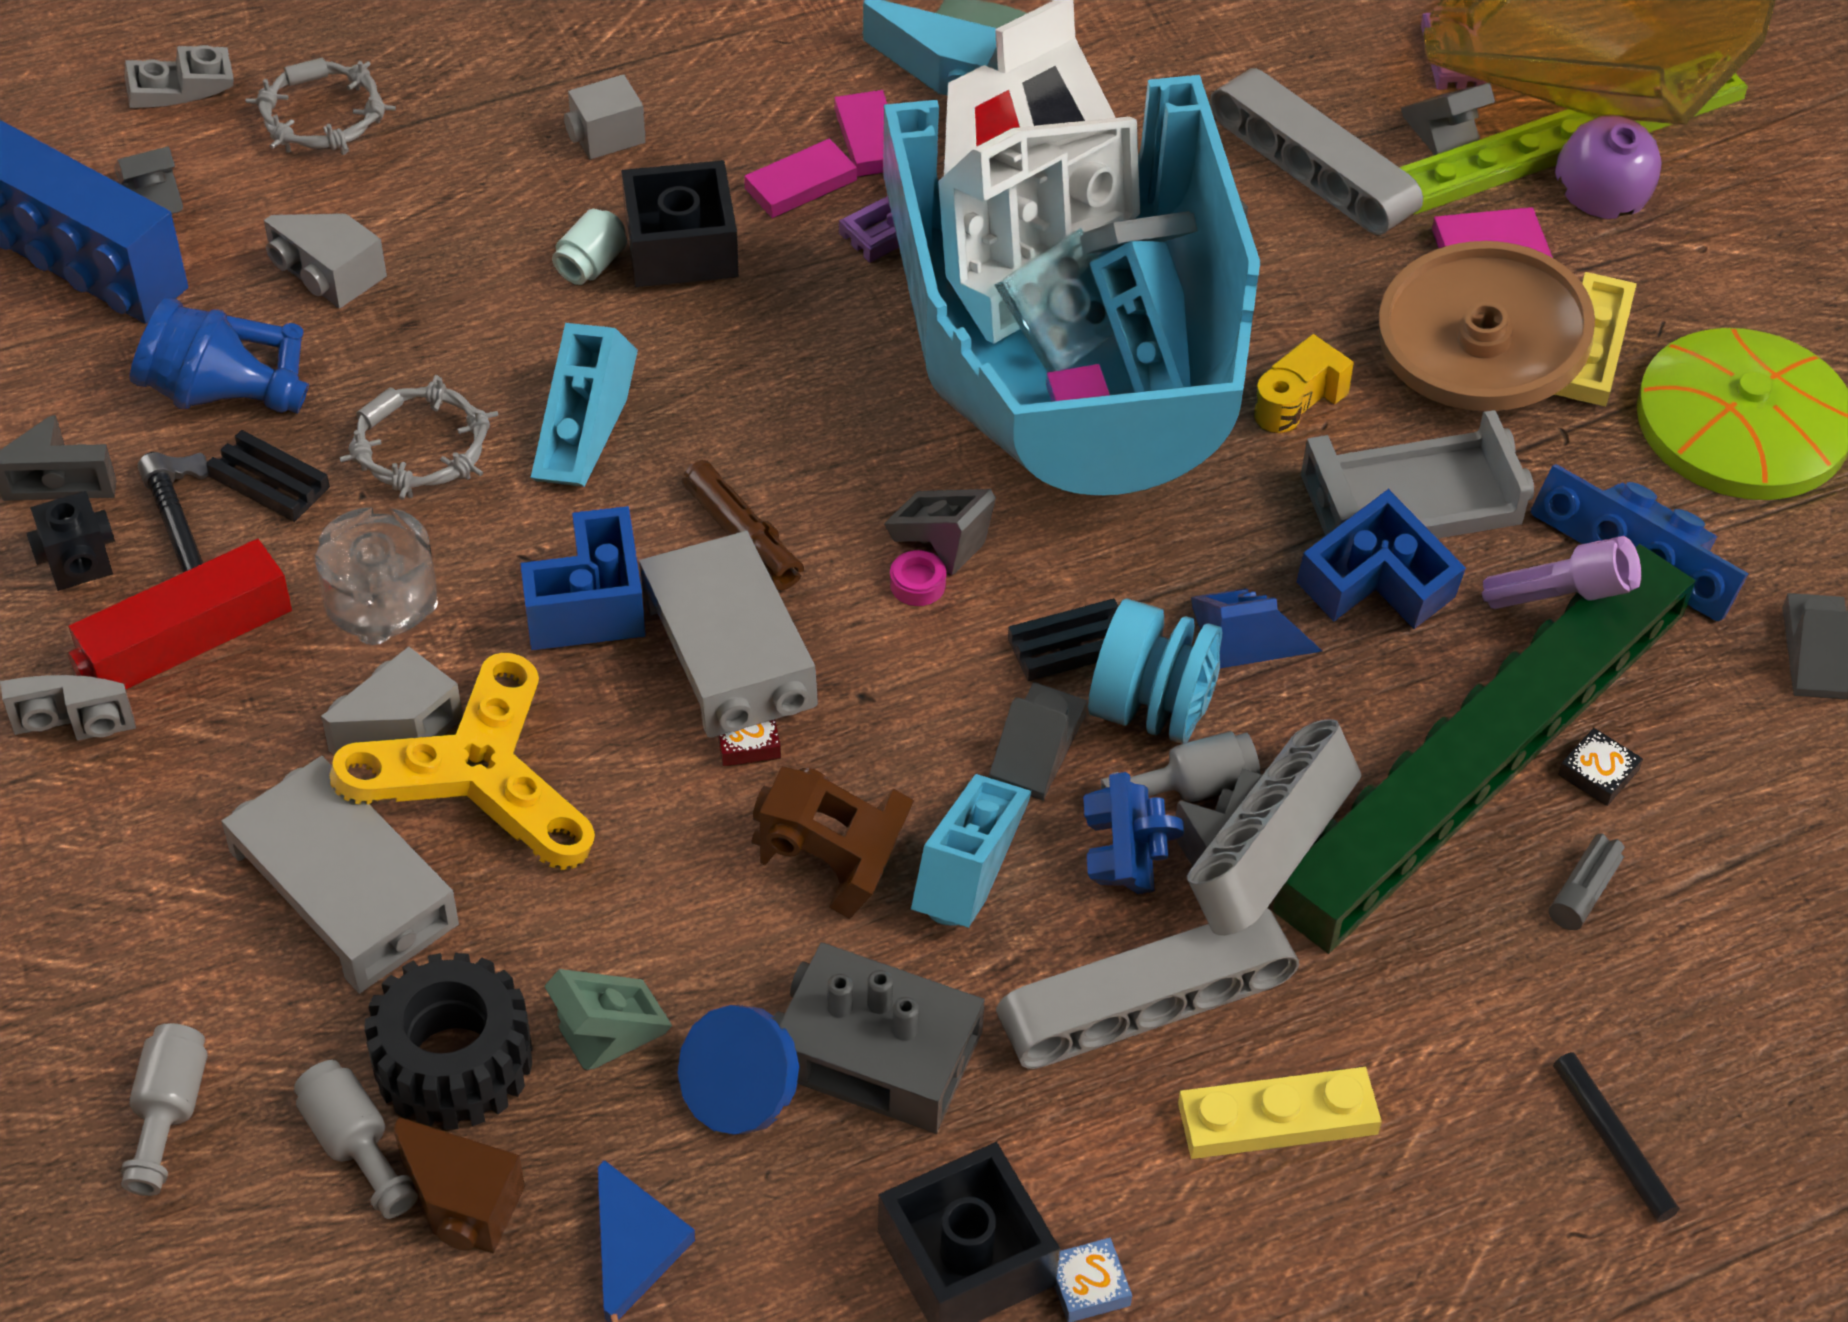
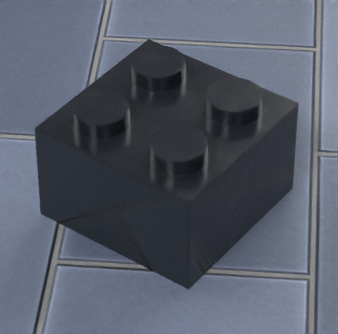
(680, 223)
(968, 1238)

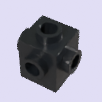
(71, 540)

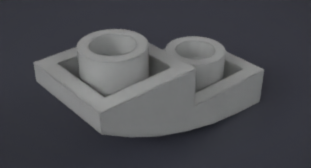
(193, 76)
(90, 704)

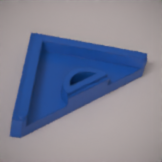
(636, 1240)

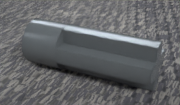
(1586, 882)

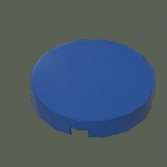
(737, 1069)

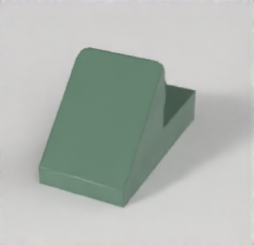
(605, 1014)

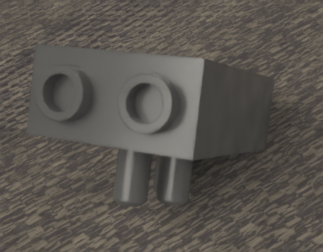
(880, 1035)

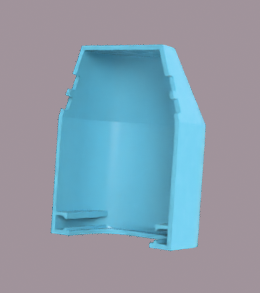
(1116, 439)

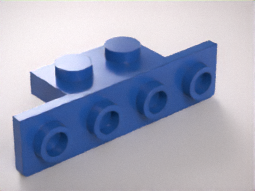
(1632, 512)

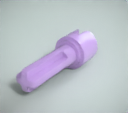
(1593, 571)

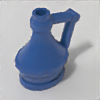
(201, 358)

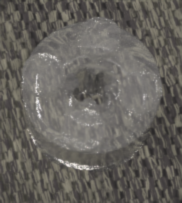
(376, 573)

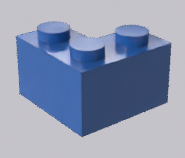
(1386, 552)
(588, 594)

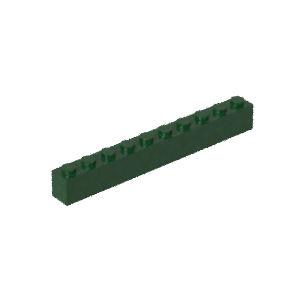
(1476, 753)

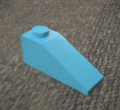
(928, 43)
(1146, 313)
(583, 402)
(968, 851)

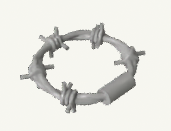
(310, 71)
(403, 480)

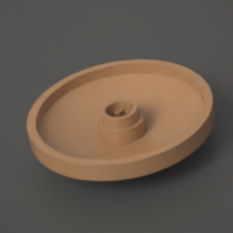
(1486, 325)

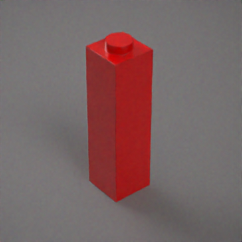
(181, 617)

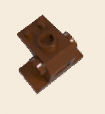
(857, 857)

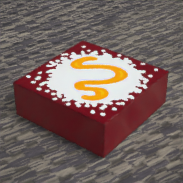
(750, 744)

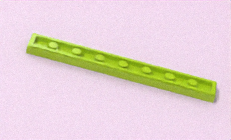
(1518, 152)

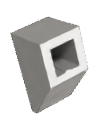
(327, 253)
(397, 702)

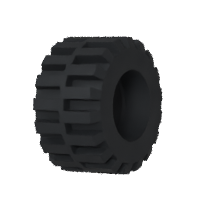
(442, 998)

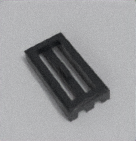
(274, 469)
(1061, 631)

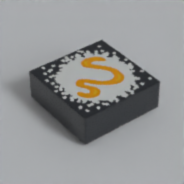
(1600, 766)

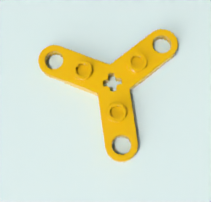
(439, 767)

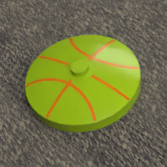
(1745, 413)

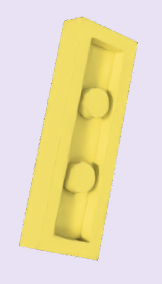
(1611, 306)
(1279, 1112)

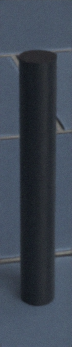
(1616, 1137)

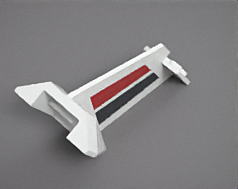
(1029, 160)

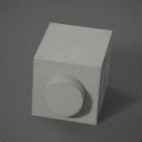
(605, 117)

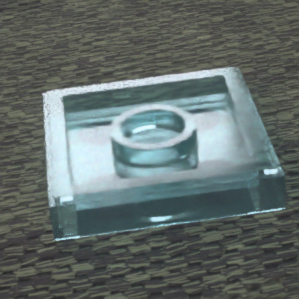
(1058, 303)

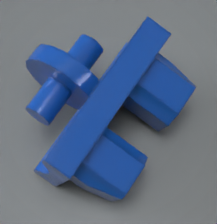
(1138, 833)

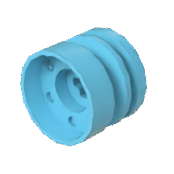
(1154, 670)

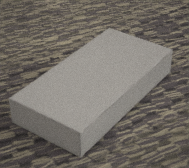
(1154, 228)

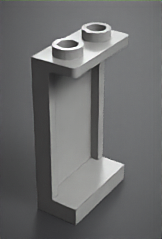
(1446, 482)
(730, 633)
(343, 872)

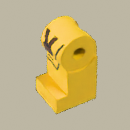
(1299, 382)

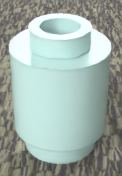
(589, 246)

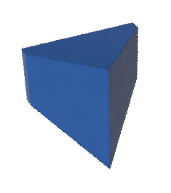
(1250, 627)

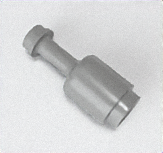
(1201, 767)
(167, 1071)
(350, 1129)

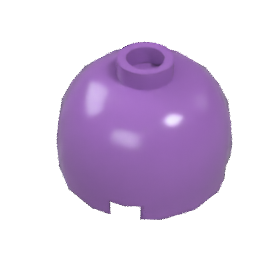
(1609, 166)

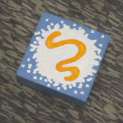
(1091, 1281)

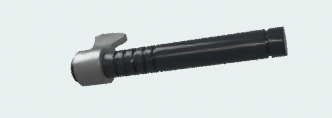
(158, 475)

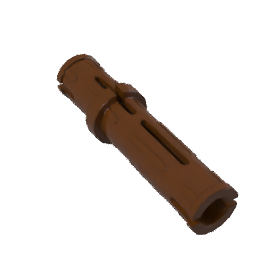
(736, 516)

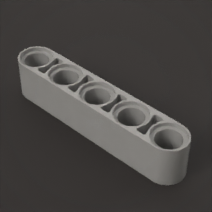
(1316, 151)
(1274, 827)
(1143, 990)

